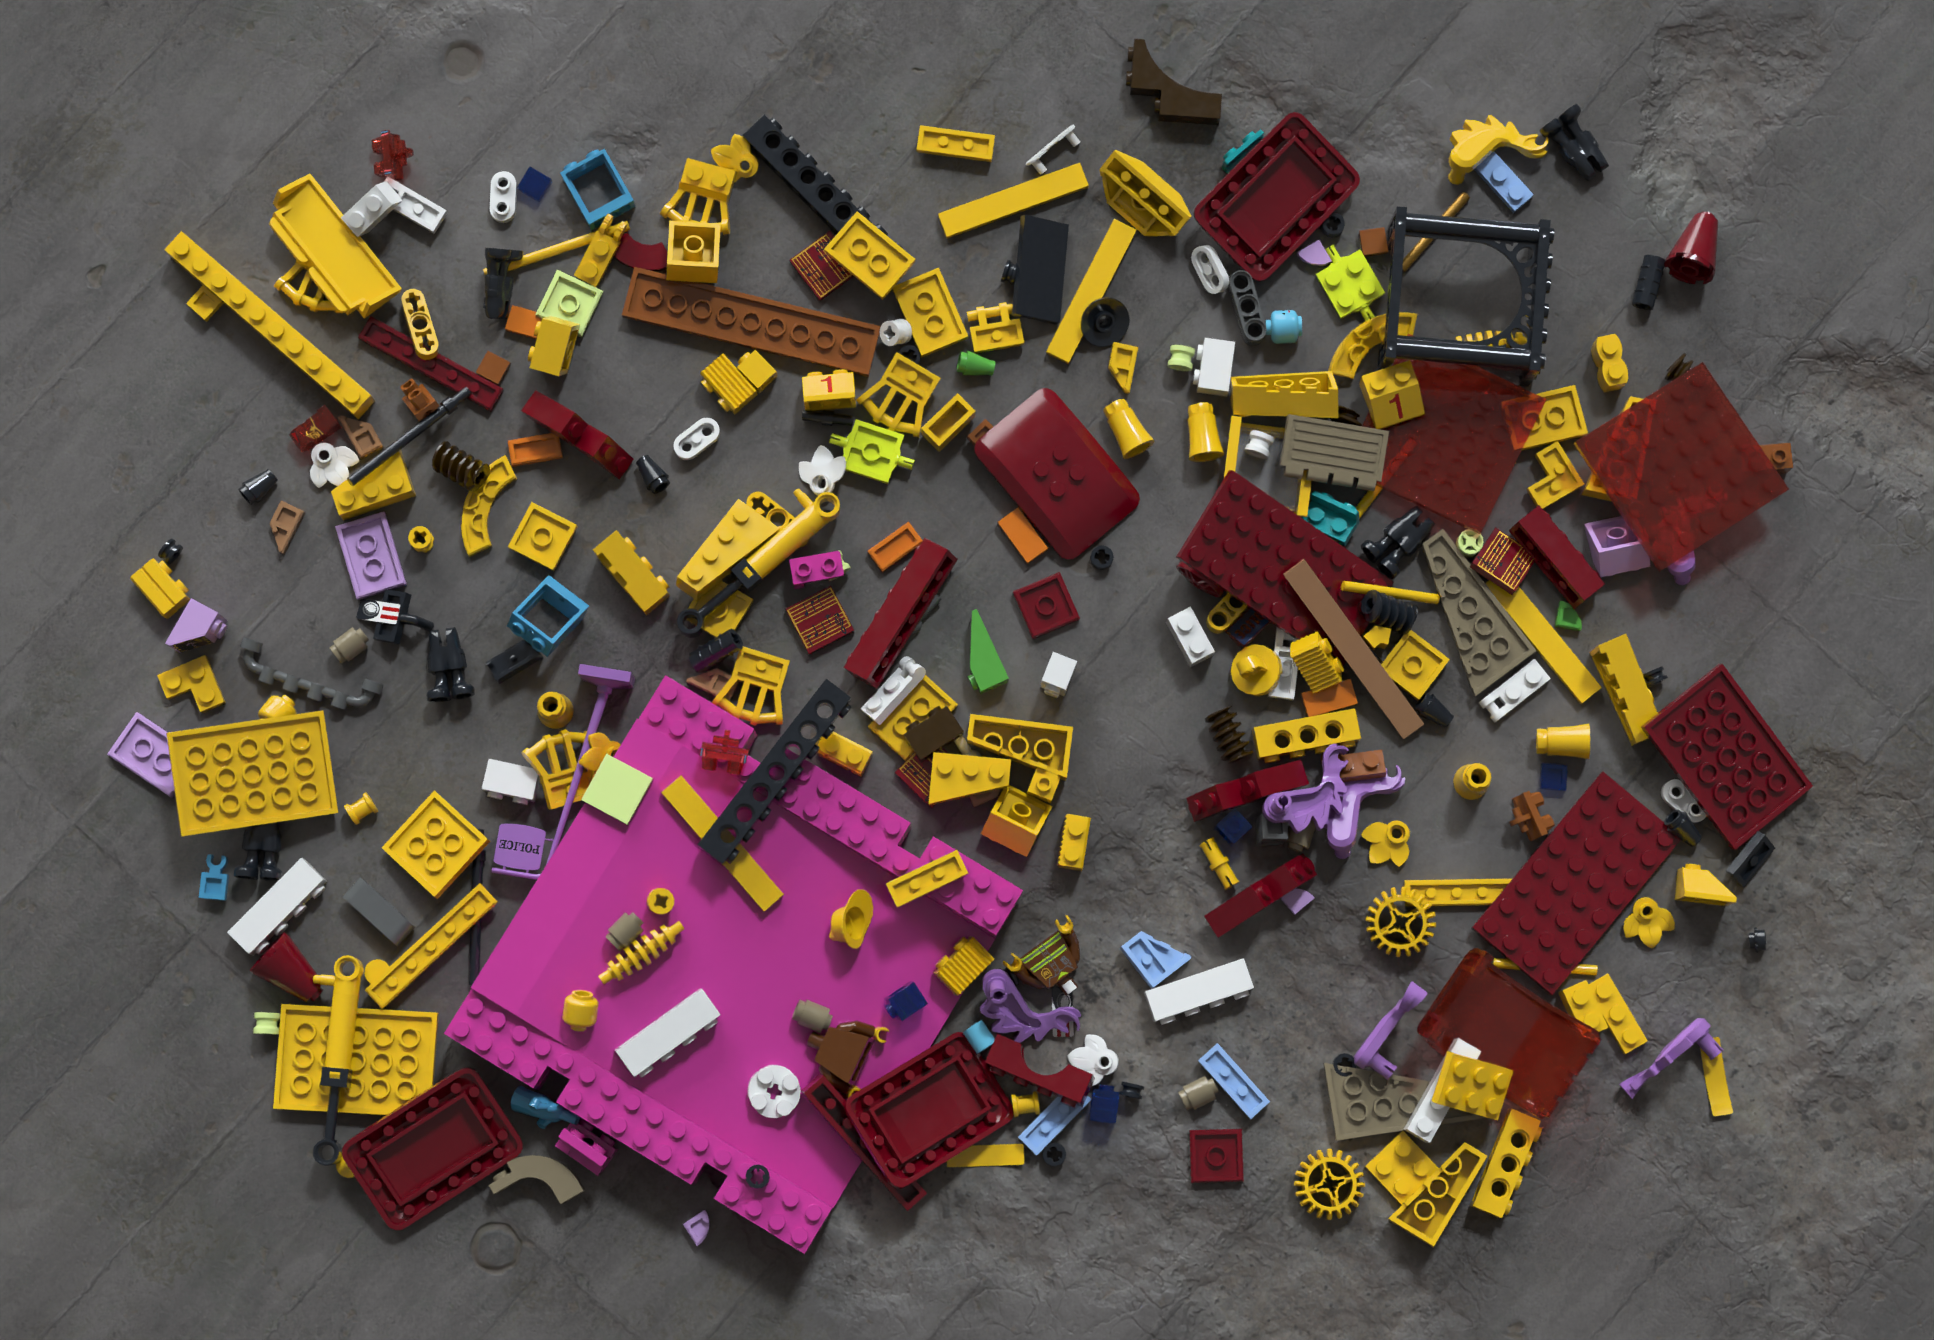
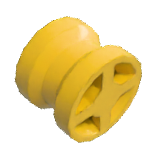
(659, 904)

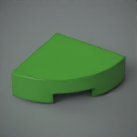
(1567, 617)

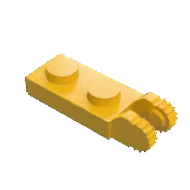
(600, 253)

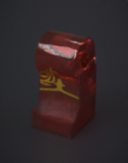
(315, 429)

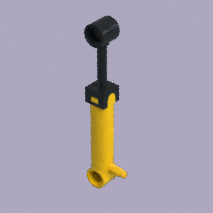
(753, 569)
(339, 1050)

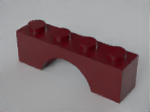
(1069, 1084)

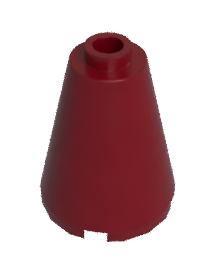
(1695, 251)
(287, 969)

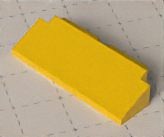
(336, 257)

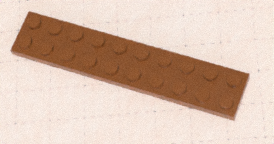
(751, 322)

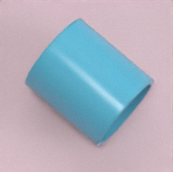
(979, 1036)

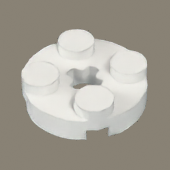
(760, 1098)

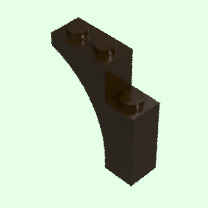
(1175, 101)

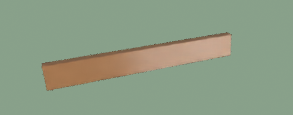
(1353, 649)

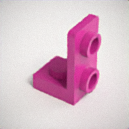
(816, 568)

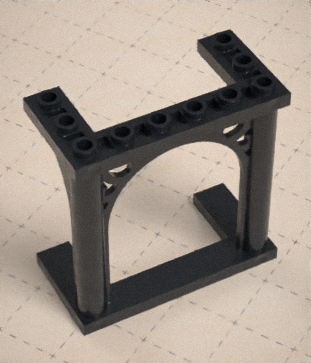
(1520, 360)

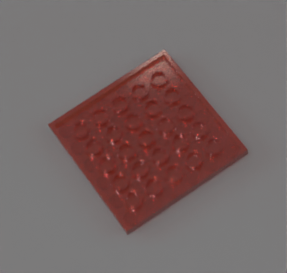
(1462, 445)
(1681, 466)

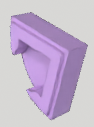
(1314, 254)
(1297, 900)
(698, 1227)

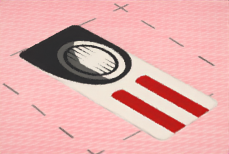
(378, 611)
(1059, 999)

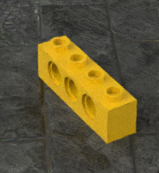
(1344, 721)
(1483, 1197)

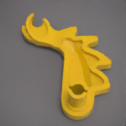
(1482, 139)

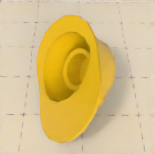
(852, 920)

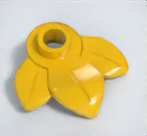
(733, 155)
(600, 746)
(1385, 845)
(1648, 926)

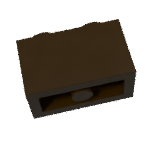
(933, 733)

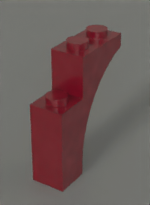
(577, 433)
(1247, 790)
(1260, 894)

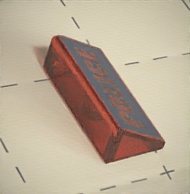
(1247, 628)

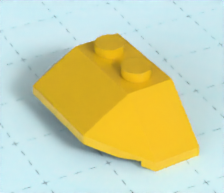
(1142, 196)

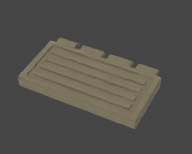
(1333, 449)

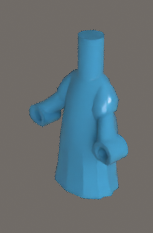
(541, 1107)

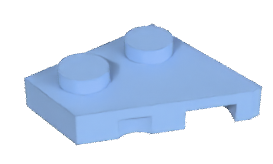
(1153, 958)

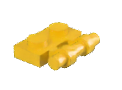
(995, 335)

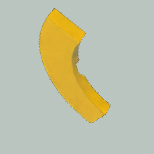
(1362, 339)
(478, 505)

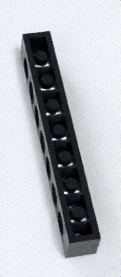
(769, 129)
(828, 695)

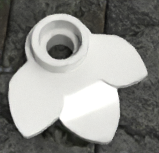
(335, 467)
(822, 467)
(1090, 1057)

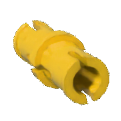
(1219, 863)

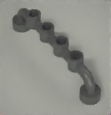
(314, 690)

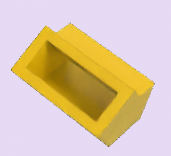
(1377, 637)

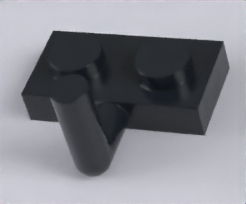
(392, 632)

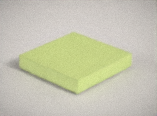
(570, 300)
(617, 789)

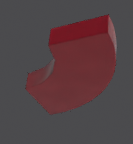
(641, 255)

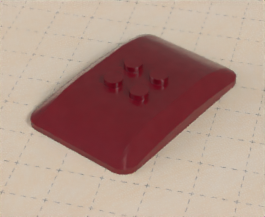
(1276, 196)
(1057, 473)
(928, 1110)
(432, 1148)

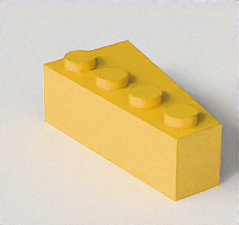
(733, 539)

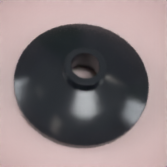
(1112, 328)

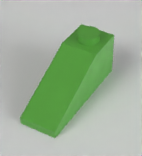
(985, 665)

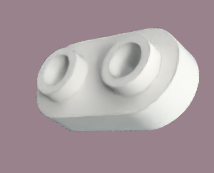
(503, 196)
(1210, 270)
(696, 439)
(1683, 801)

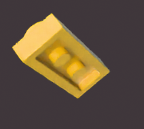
(955, 143)
(927, 878)
(1617, 1014)

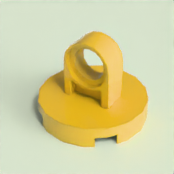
(1256, 670)

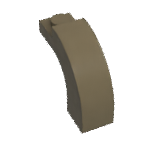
(554, 1173)

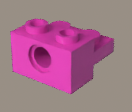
(592, 1157)

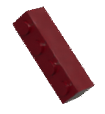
(1556, 556)

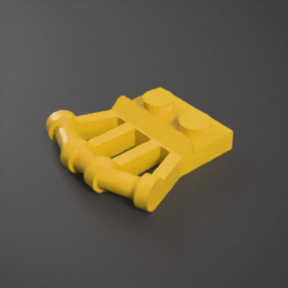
(707, 182)
(299, 297)
(909, 380)
(760, 671)
(558, 782)

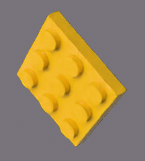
(435, 844)

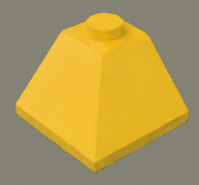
(1701, 887)

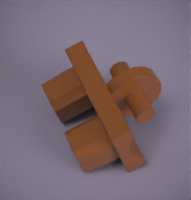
(418, 399)
(1528, 816)

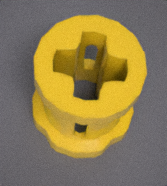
(424, 532)
(361, 808)
(1025, 1104)

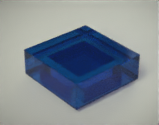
(534, 184)
(1553, 776)

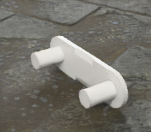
(1068, 133)

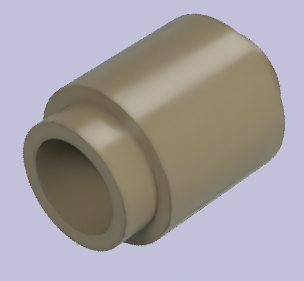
(349, 645)
(1302, 840)
(625, 930)
(812, 1015)
(1198, 1093)

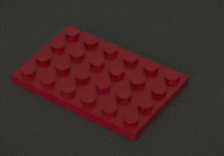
(1727, 756)

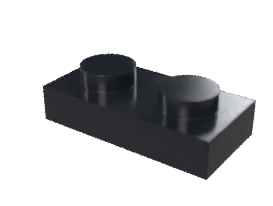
(1750, 859)

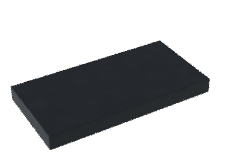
(1040, 269)

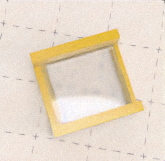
(1266, 473)

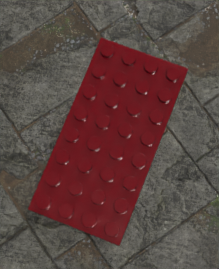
(1252, 540)
(1576, 883)

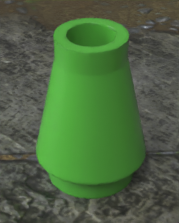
(974, 364)

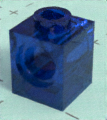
(1233, 827)
(905, 1001)
(1104, 1104)

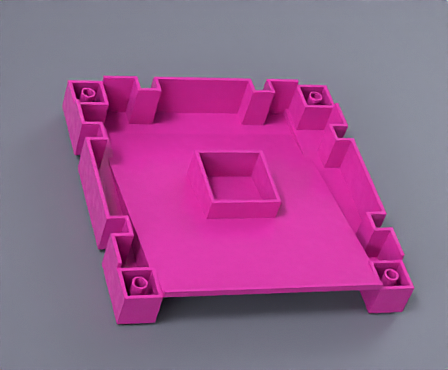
(749, 963)

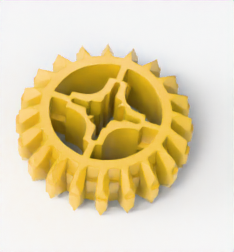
(1419, 910)
(1350, 1177)

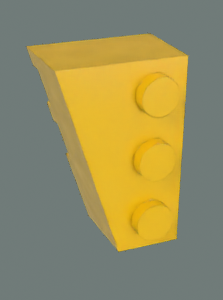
(380, 488)
(632, 572)
(965, 776)

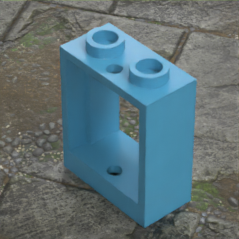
(616, 207)
(559, 598)

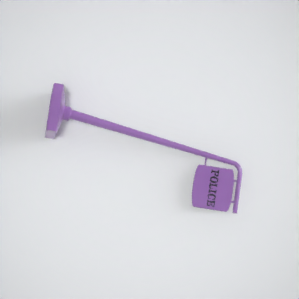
(523, 845)

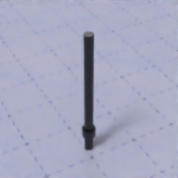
(447, 406)
(475, 935)

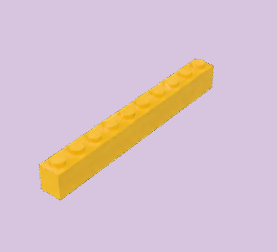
(269, 325)

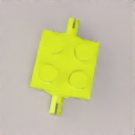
(1350, 284)
(872, 451)

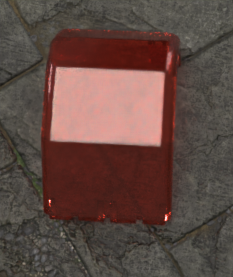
(1511, 1031)

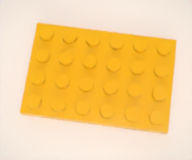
(252, 773)
(388, 1065)

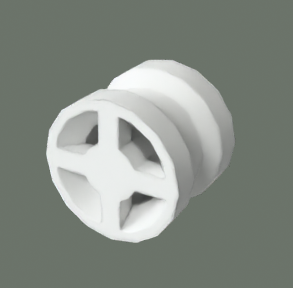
(901, 329)
(1259, 444)

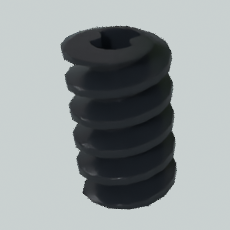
(1388, 612)

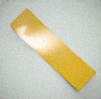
(1716, 1083)
(989, 1156)

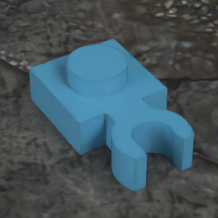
(214, 884)

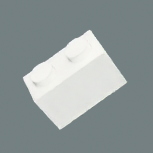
(371, 209)
(1215, 366)
(1190, 637)
(1058, 675)
(511, 781)

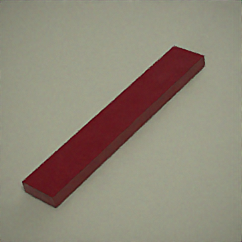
(438, 369)

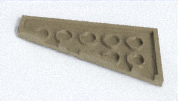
(1481, 627)
(1372, 1105)

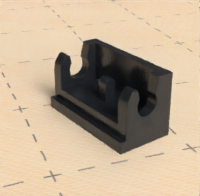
(513, 661)

